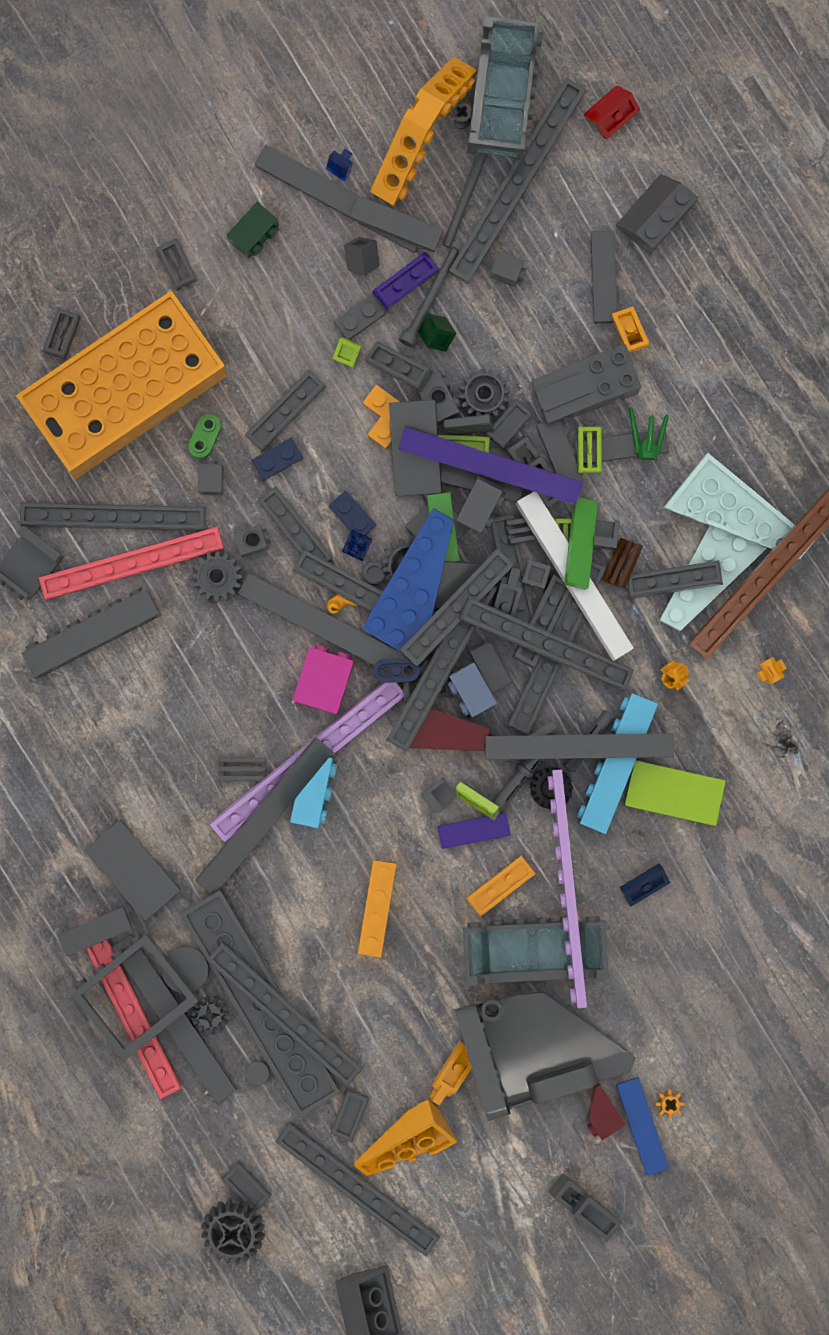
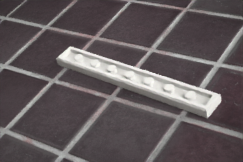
(588, 600)

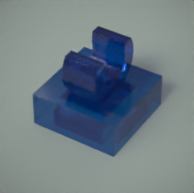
(340, 164)
(357, 545)

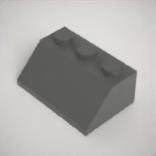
(657, 213)
(369, 1303)

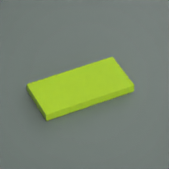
(675, 793)

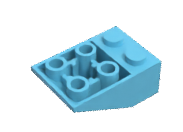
(310, 803)

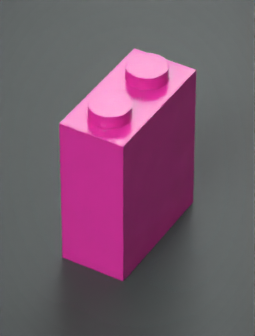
(323, 679)

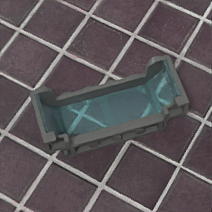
(504, 87)
(531, 951)

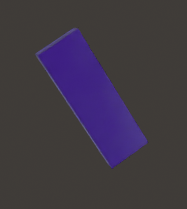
(405, 281)
(473, 831)

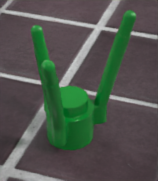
(648, 449)

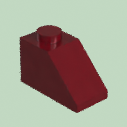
(603, 1115)

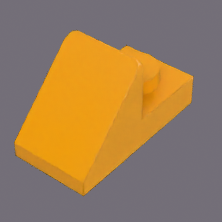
(630, 329)

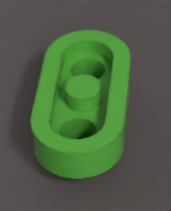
(204, 435)

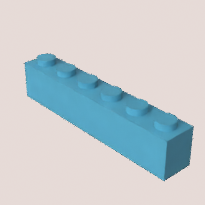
(614, 772)

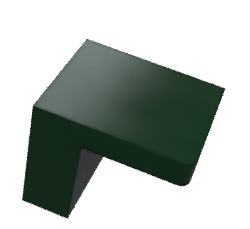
(437, 332)

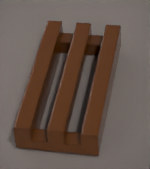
(619, 561)

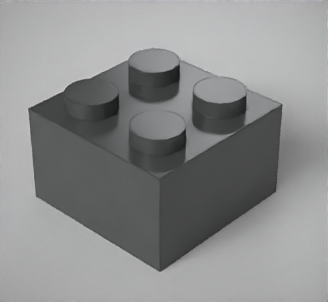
(480, 503)

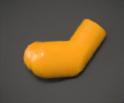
(336, 603)

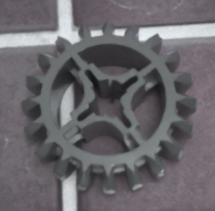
(244, 1246)

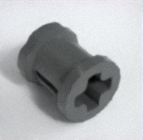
(462, 122)

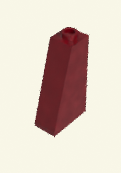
(449, 732)

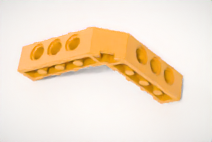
(431, 103)

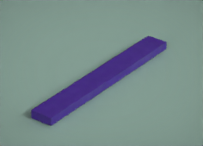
(490, 465)

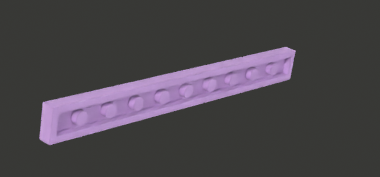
(334, 737)
(568, 899)

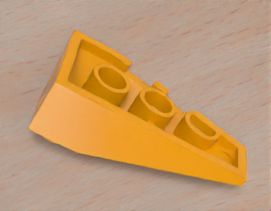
(415, 1133)

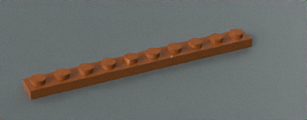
(763, 578)

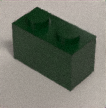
(253, 230)

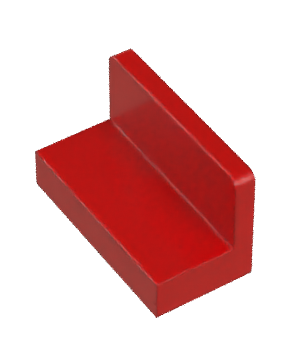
(612, 111)

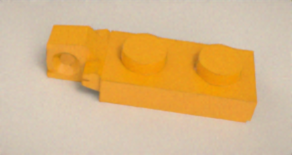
(451, 1074)

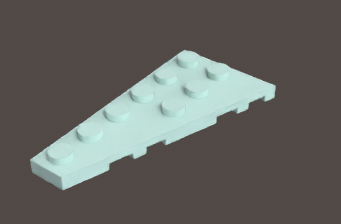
(726, 503)
(734, 557)

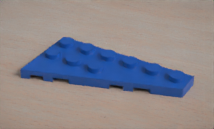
(414, 586)

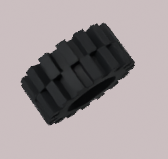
(538, 781)

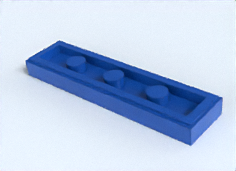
(642, 1126)

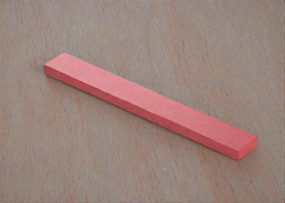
(131, 563)
(135, 1021)

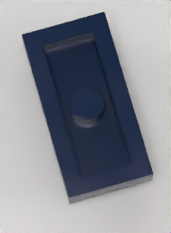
(277, 459)
(352, 514)
(645, 885)

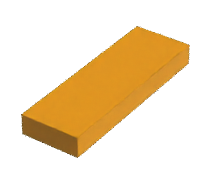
(500, 886)

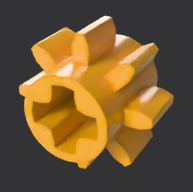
(771, 670)
(675, 675)
(675, 1109)

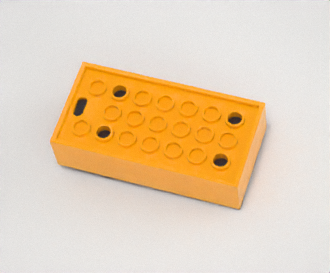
(123, 385)

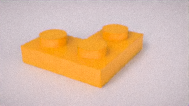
(378, 402)

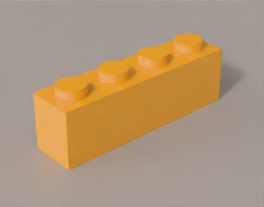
(377, 908)

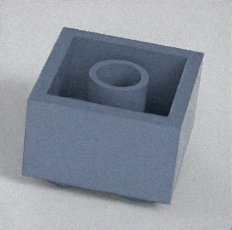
(471, 690)

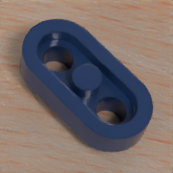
(397, 669)

